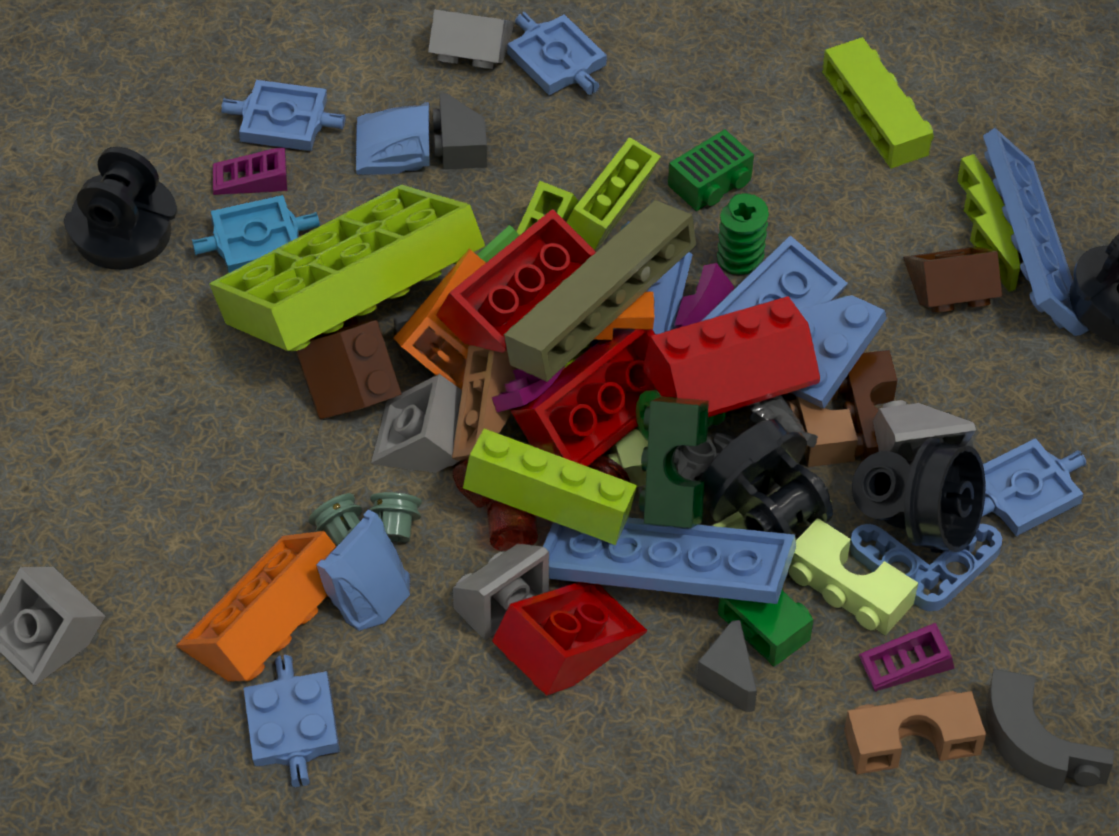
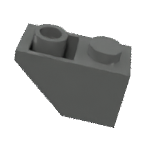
(462, 135)

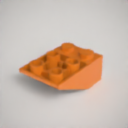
(429, 337)

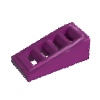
(265, 181)
(928, 635)

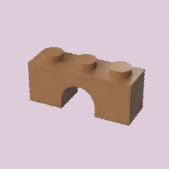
(834, 430)
(947, 721)

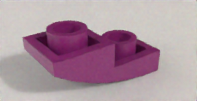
(710, 292)
(522, 390)

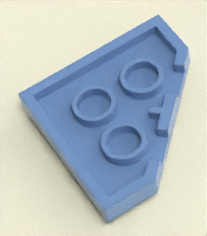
(839, 337)

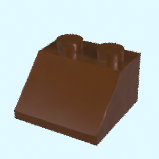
(955, 277)
(348, 369)

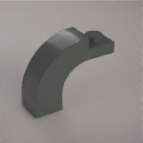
(1030, 746)

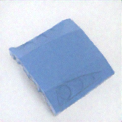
(393, 140)
(365, 575)

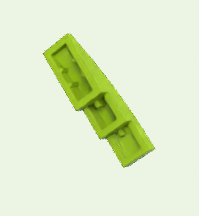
(990, 226)

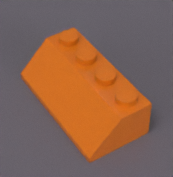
(262, 609)

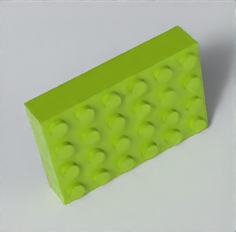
(347, 266)

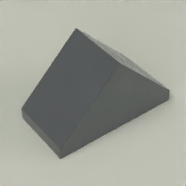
(727, 669)

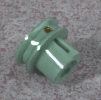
(396, 513)
(336, 517)

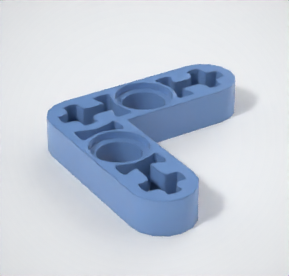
(922, 572)

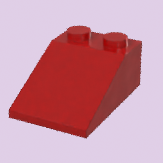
(565, 634)

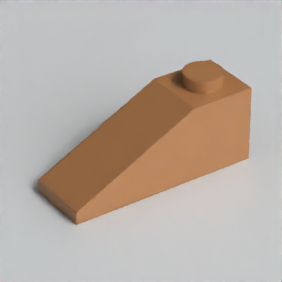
(483, 378)

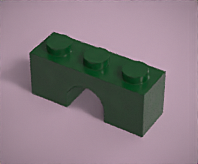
(668, 495)

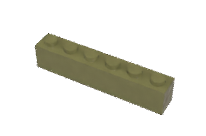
(600, 290)

